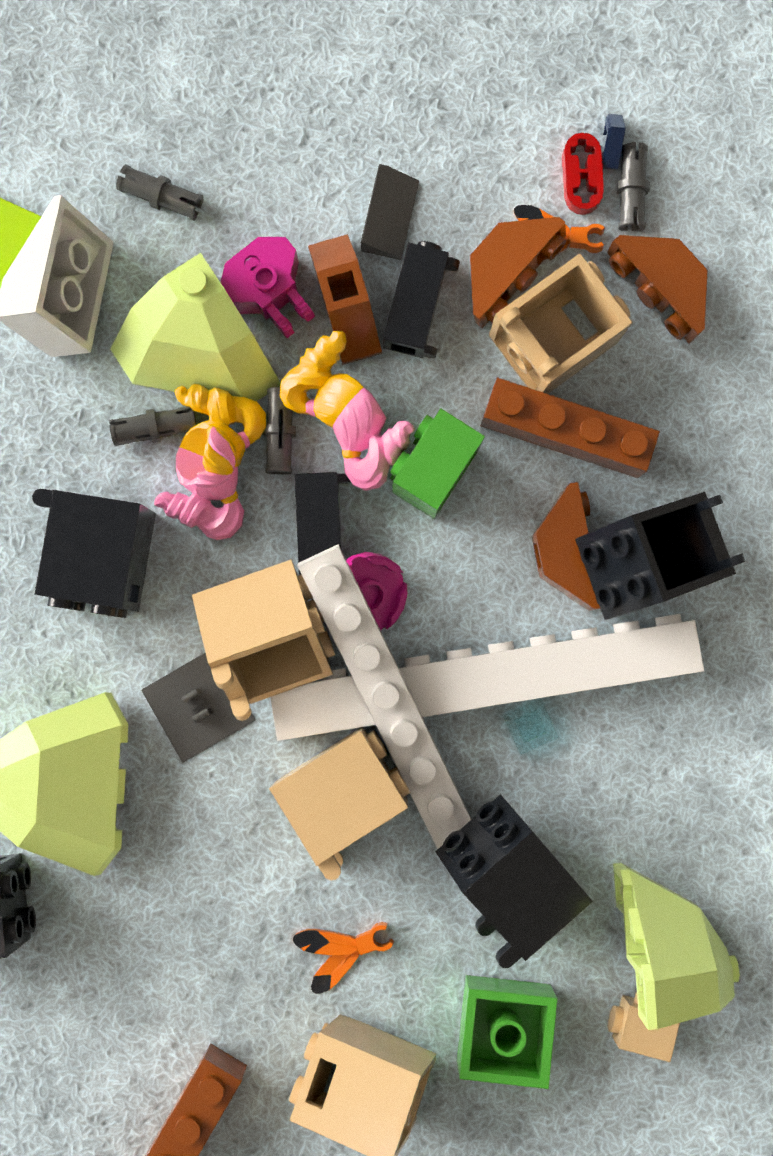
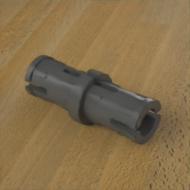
(633, 187)
(159, 192)
(152, 425)
(278, 459)

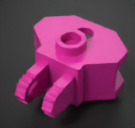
(269, 284)

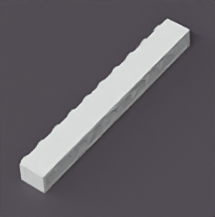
(502, 675)

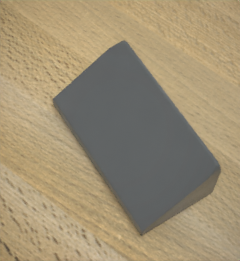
(389, 213)

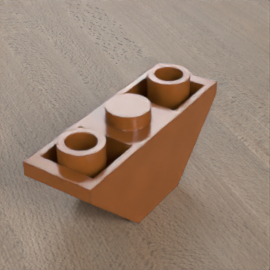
(509, 262)
(667, 278)
(346, 297)
(557, 550)

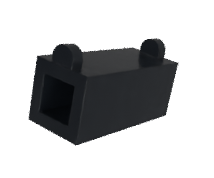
(417, 299)
(318, 512)

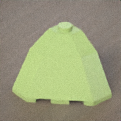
(190, 335)
(66, 784)
(674, 952)

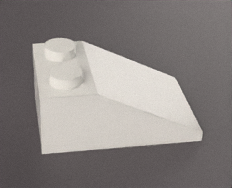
(57, 282)

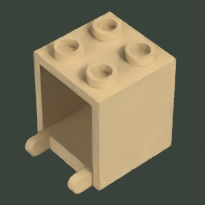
(542, 339)
(262, 635)
(341, 797)
(371, 1091)

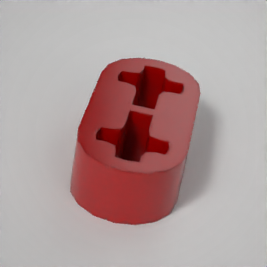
(592, 173)

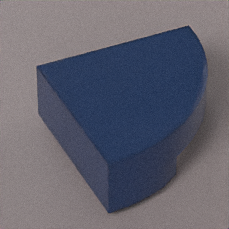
(615, 132)

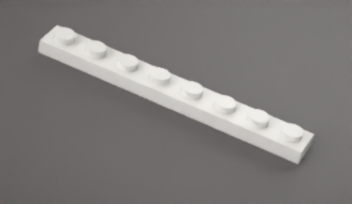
(385, 692)

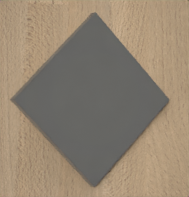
(192, 708)

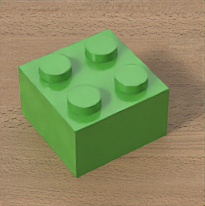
(437, 462)
(506, 1032)

